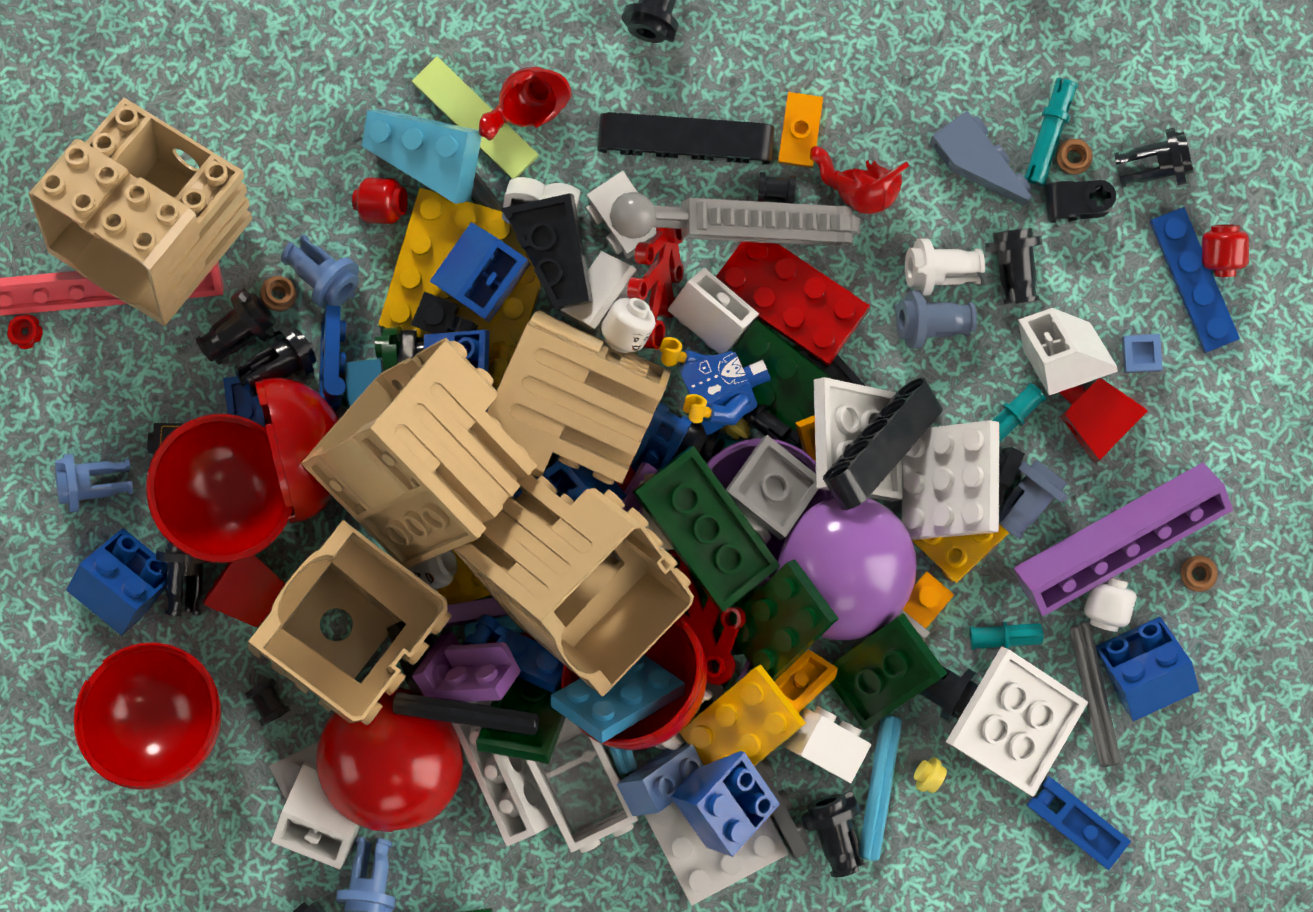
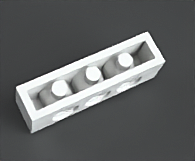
(507, 787)

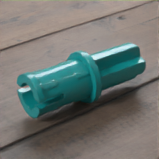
(1018, 409)
(1006, 636)

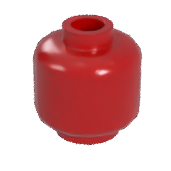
(380, 200)
(1225, 249)

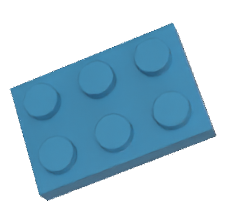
(634, 697)

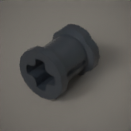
(776, 189)
(267, 701)

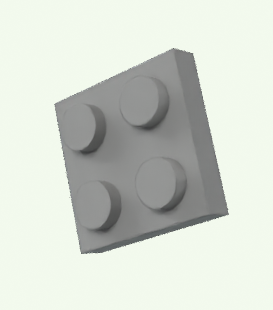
(773, 487)

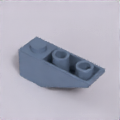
(973, 156)

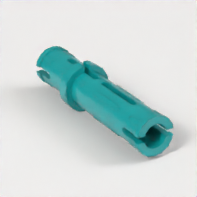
(1052, 126)

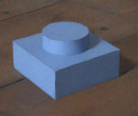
(1142, 353)

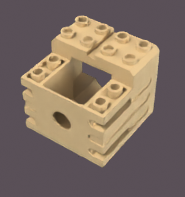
(138, 213)
(577, 399)
(422, 456)
(562, 586)
(376, 593)

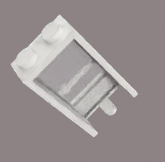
(582, 790)

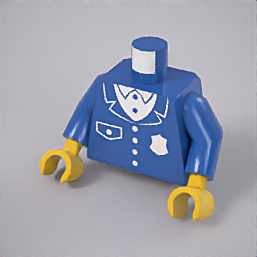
(716, 384)

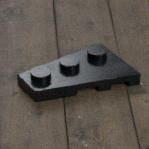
(554, 245)

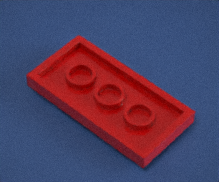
(794, 298)

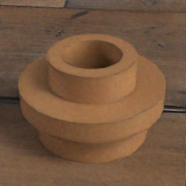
(1078, 146)
(278, 283)
(1209, 569)

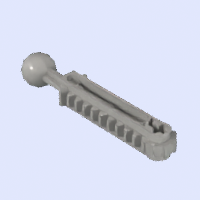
(738, 220)

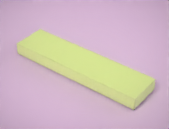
(465, 110)

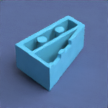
(427, 150)

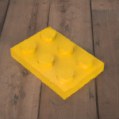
(746, 718)

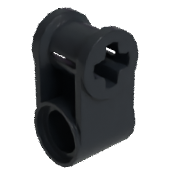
(1073, 200)

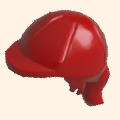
(527, 99)
(862, 190)

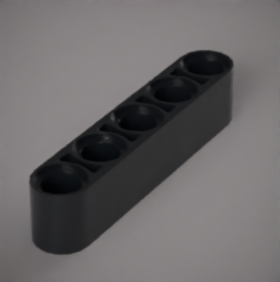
(685, 136)
(882, 444)

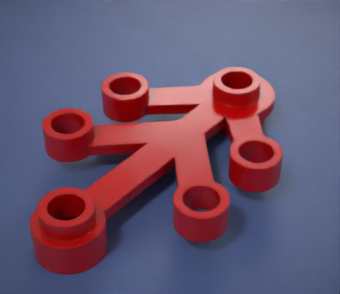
(659, 277)
(703, 621)

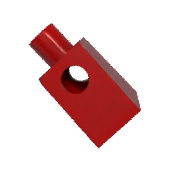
(1099, 416)
(245, 591)

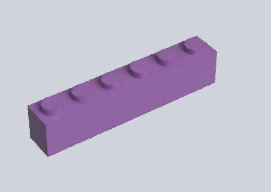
(1123, 539)

